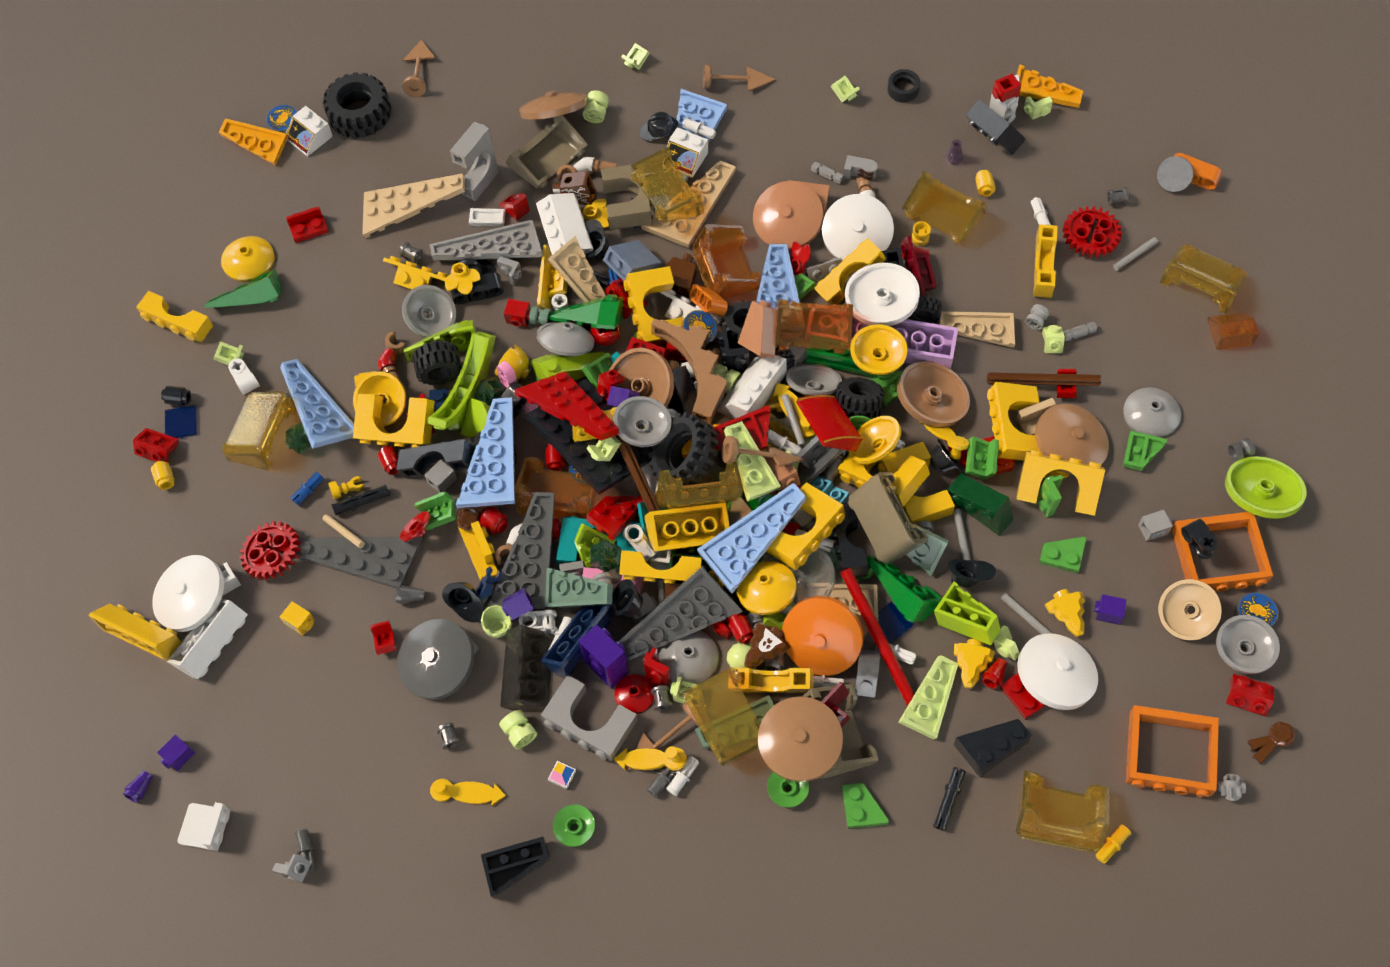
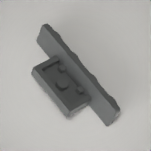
(815, 460)

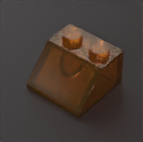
(1233, 330)

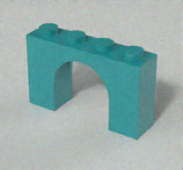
(567, 549)

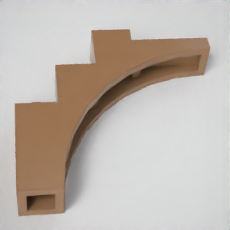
(703, 363)

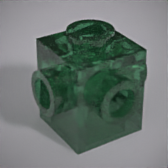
(490, 390)
(297, 438)
(605, 555)

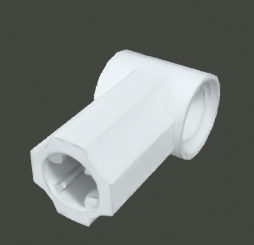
(641, 542)

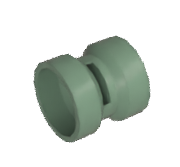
(539, 315)

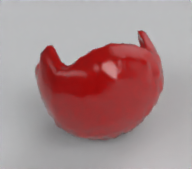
(605, 337)

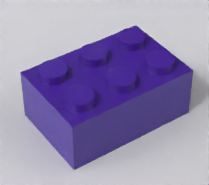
(604, 655)

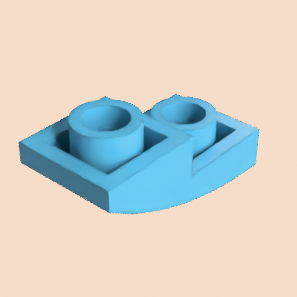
(827, 487)

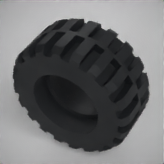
(353, 89)

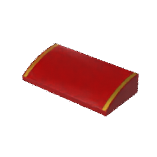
(829, 422)

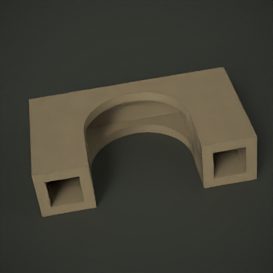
(630, 213)

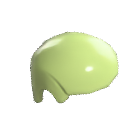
(495, 621)
(737, 654)

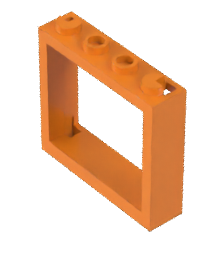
(1225, 522)
(1176, 719)

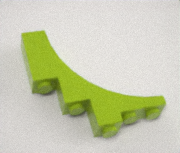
(475, 369)

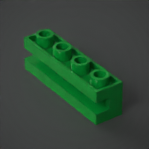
(836, 361)

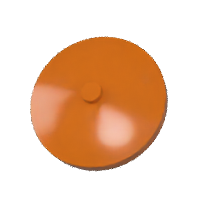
(823, 635)

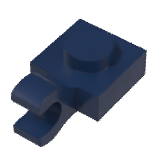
(439, 397)
(485, 587)

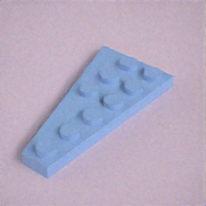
(777, 276)
(319, 413)
(492, 466)

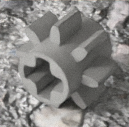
(1232, 787)

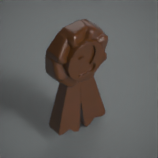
(467, 516)
(1279, 735)

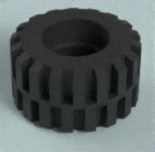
(735, 315)
(437, 363)
(860, 397)

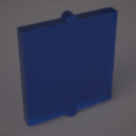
(181, 422)
(893, 622)

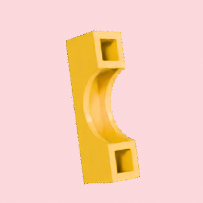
(1044, 261)
(833, 286)
(192, 325)
(634, 564)
(784, 681)

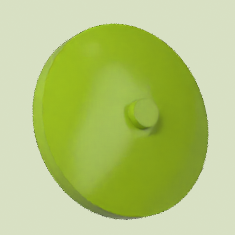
(1265, 487)

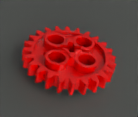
(1079, 226)
(275, 539)

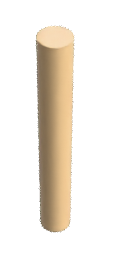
(343, 531)

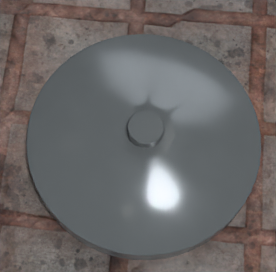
(435, 659)

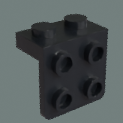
(732, 358)

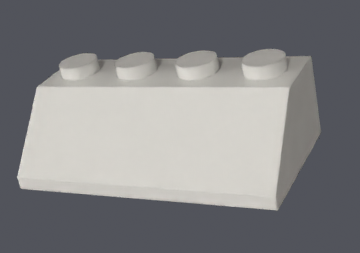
(563, 221)
(754, 386)
(206, 641)

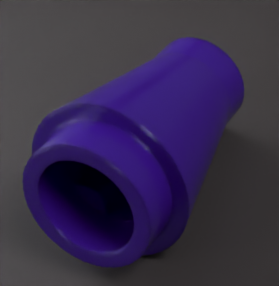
(136, 789)

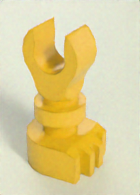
(344, 488)

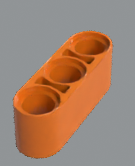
(1204, 173)
(708, 300)

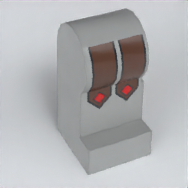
(860, 167)

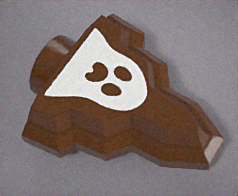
(765, 645)

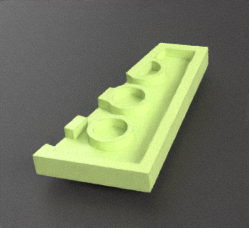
(753, 469)
(930, 701)

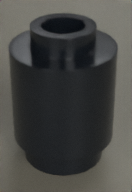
(176, 395)

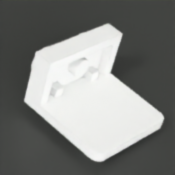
(204, 826)

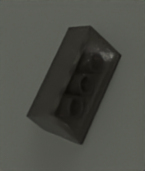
(524, 674)

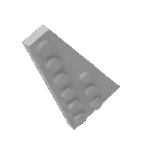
(507, 241)

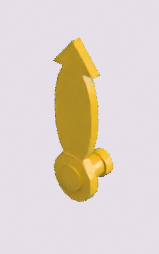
(780, 390)
(955, 442)
(652, 759)
(465, 792)

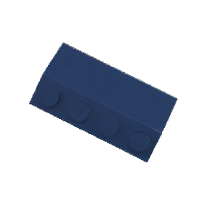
(566, 650)

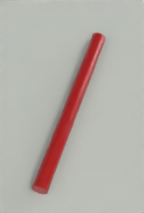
(878, 635)

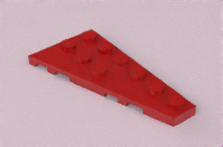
(566, 400)

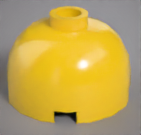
(518, 361)

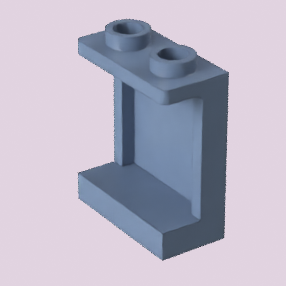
(630, 258)

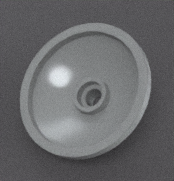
(432, 301)
(566, 339)
(813, 379)
(642, 413)
(1147, 419)
(1253, 635)
(694, 667)

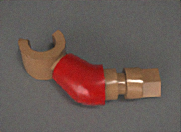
(387, 360)

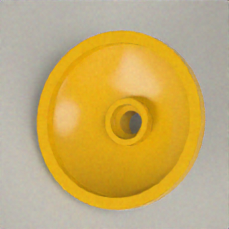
(247, 258)
(880, 341)
(388, 387)
(879, 439)
(771, 595)

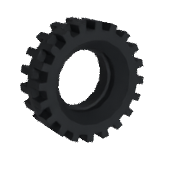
(700, 456)

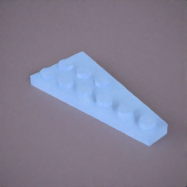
(700, 110)
(743, 544)

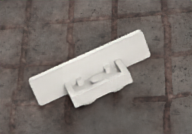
(681, 307)

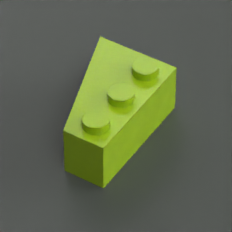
(967, 616)

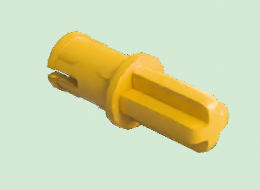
(1113, 844)

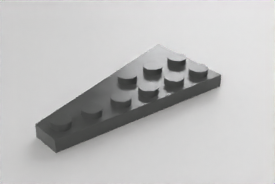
(529, 554)
(380, 560)
(686, 610)

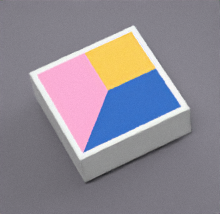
(562, 775)

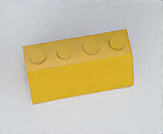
(685, 526)
(136, 630)

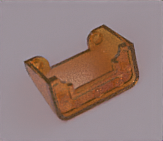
(723, 261)
(813, 326)
(571, 491)

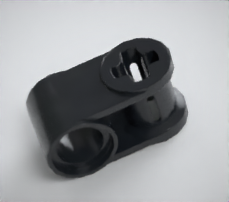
(1200, 538)

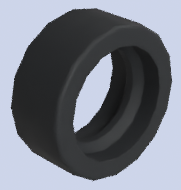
(903, 95)

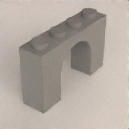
(477, 146)
(604, 741)

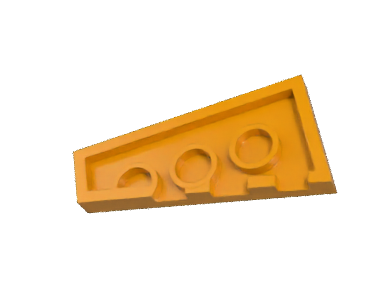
(1041, 87)
(257, 140)

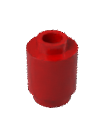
(388, 458)
(554, 460)
(740, 628)

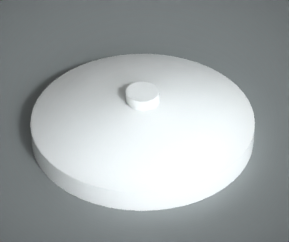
(855, 220)
(882, 294)
(188, 593)
(1057, 671)

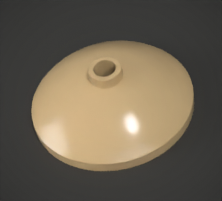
(1175, 604)

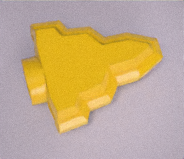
(1069, 610)
(972, 660)

